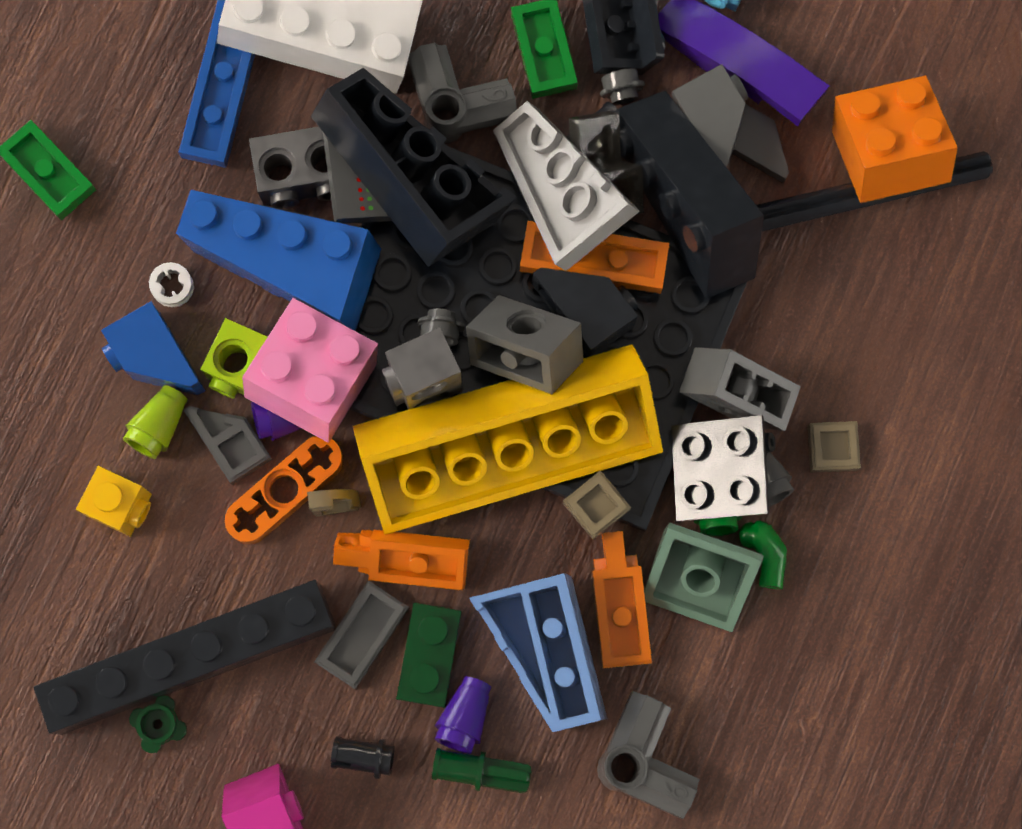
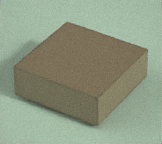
(833, 446)
(596, 505)

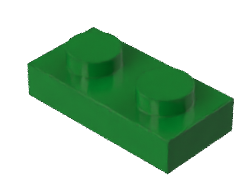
(544, 48)
(46, 170)

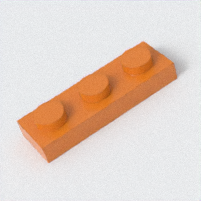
(624, 259)

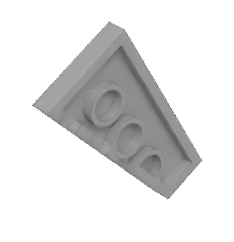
(561, 186)

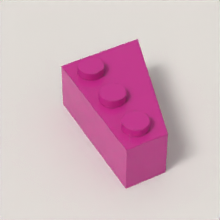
(261, 802)

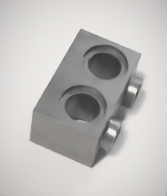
(298, 151)
(422, 371)

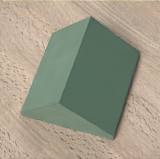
(701, 577)

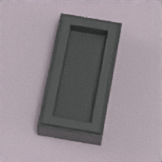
(362, 635)

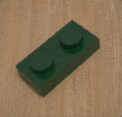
(429, 655)

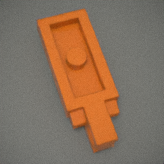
(405, 557)
(620, 606)

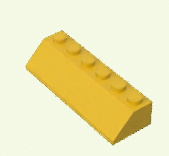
(507, 440)

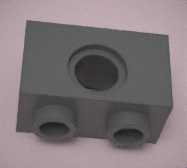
(525, 344)

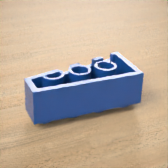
(285, 252)

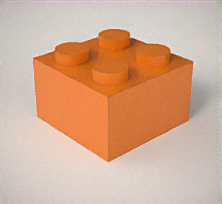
(893, 139)

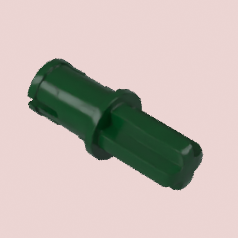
(481, 771)

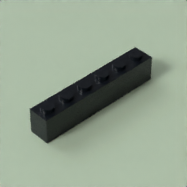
(184, 658)

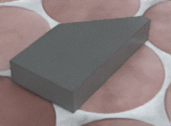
(760, 144)
(230, 442)

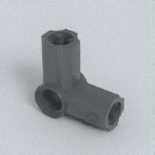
(438, 90)
(652, 779)

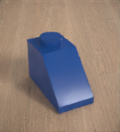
(149, 351)

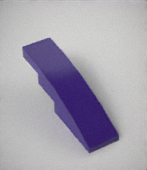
(763, 69)

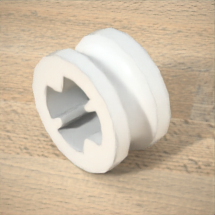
(184, 278)

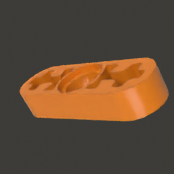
(285, 510)

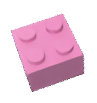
(310, 370)

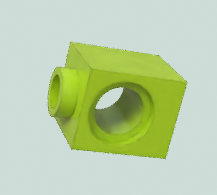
(229, 340)

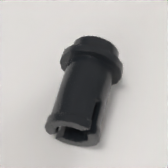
(363, 756)

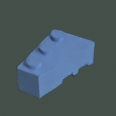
(548, 647)

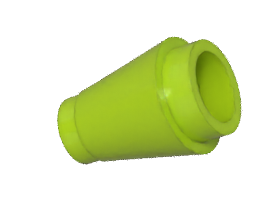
(155, 423)

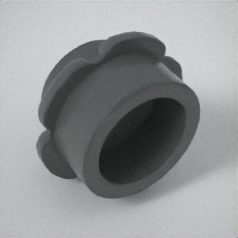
(622, 86)
(446, 321)

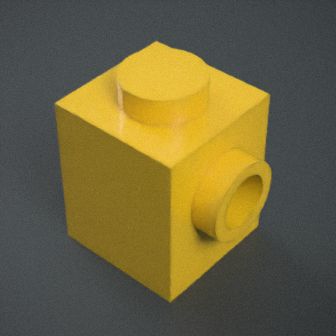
(115, 501)

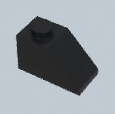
(592, 301)

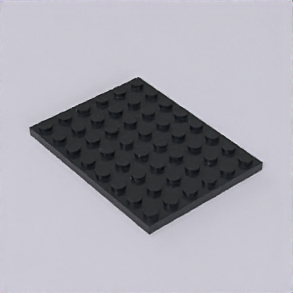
(489, 266)

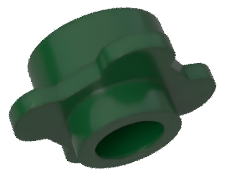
(144, 721)

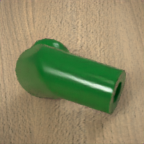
(766, 542)

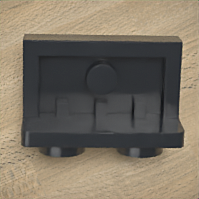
(623, 35)

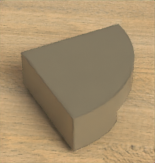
(333, 501)

